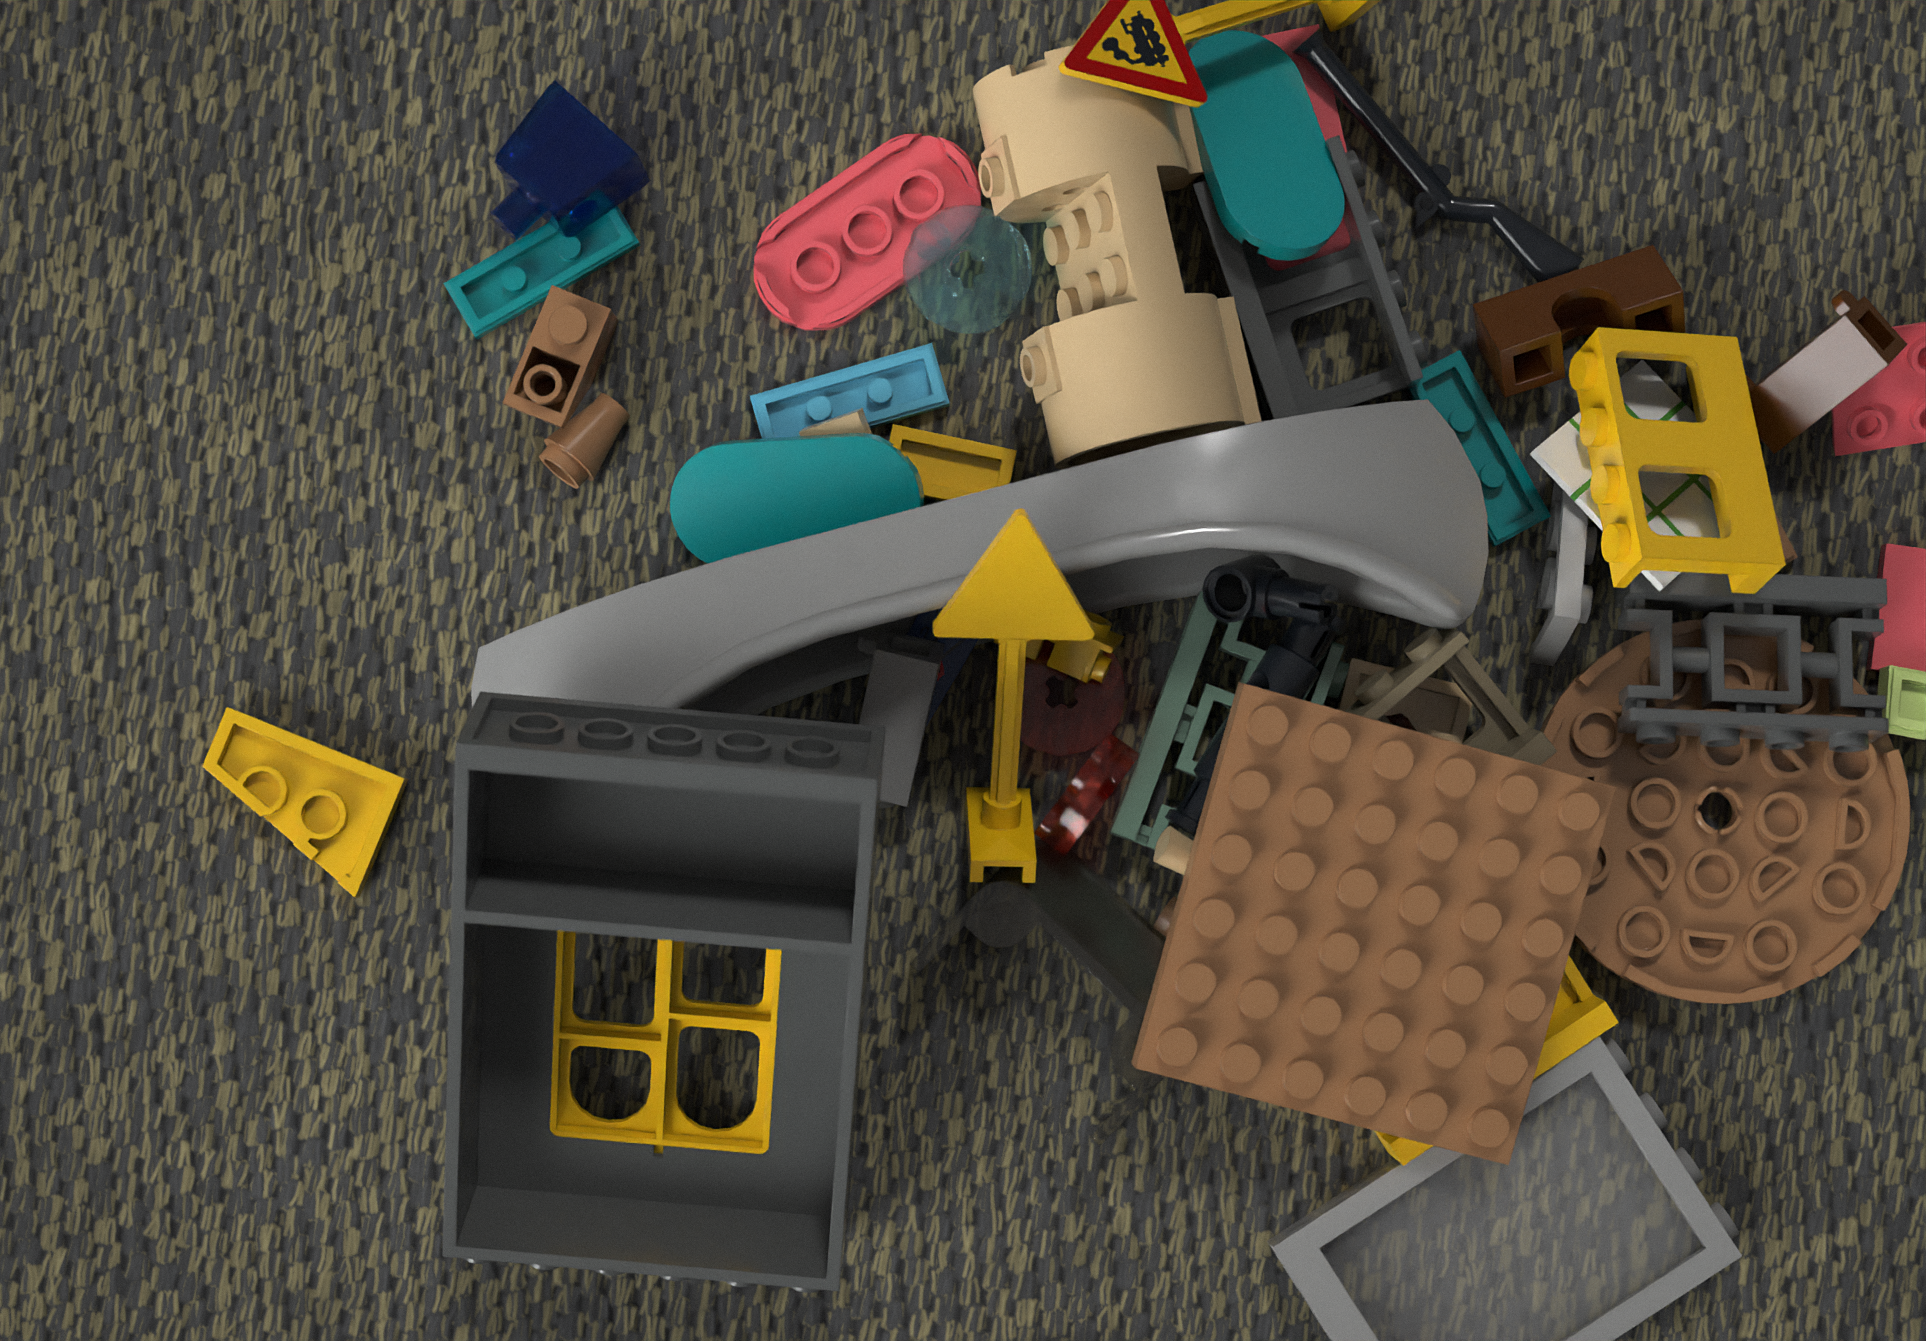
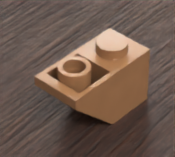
(561, 357)

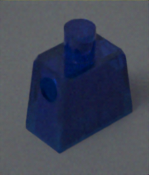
(564, 168)

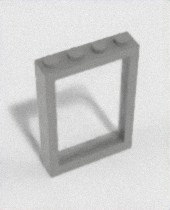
(1559, 1245)

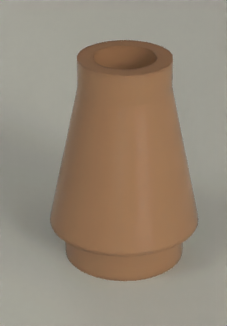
(584, 442)

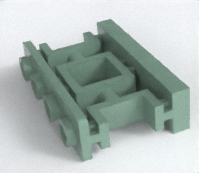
(1184, 723)

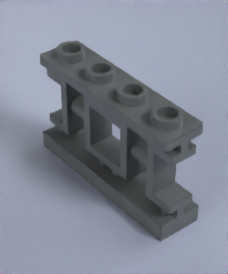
(1765, 613)

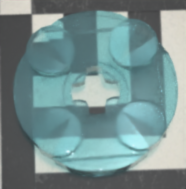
(994, 292)

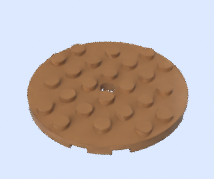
(1744, 905)

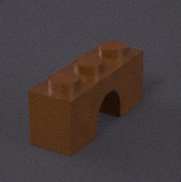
(1525, 328)

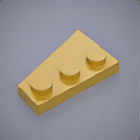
(313, 794)

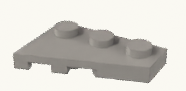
(1562, 578)

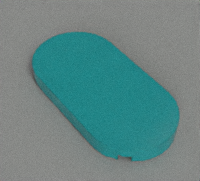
(1264, 147)
(786, 489)

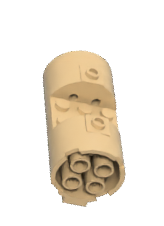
(1131, 348)

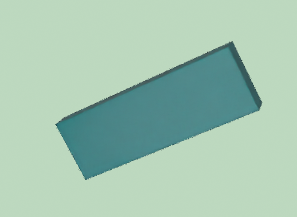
(526, 270)
(1507, 489)

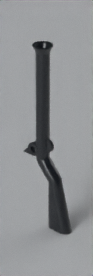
(1534, 248)

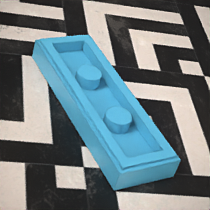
(884, 388)

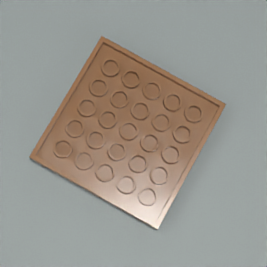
(1372, 925)

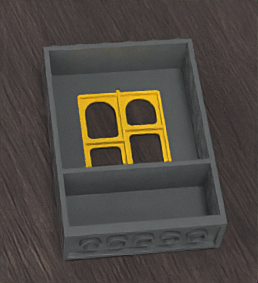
(675, 837)

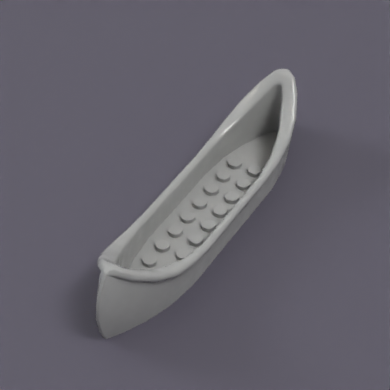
(1333, 496)

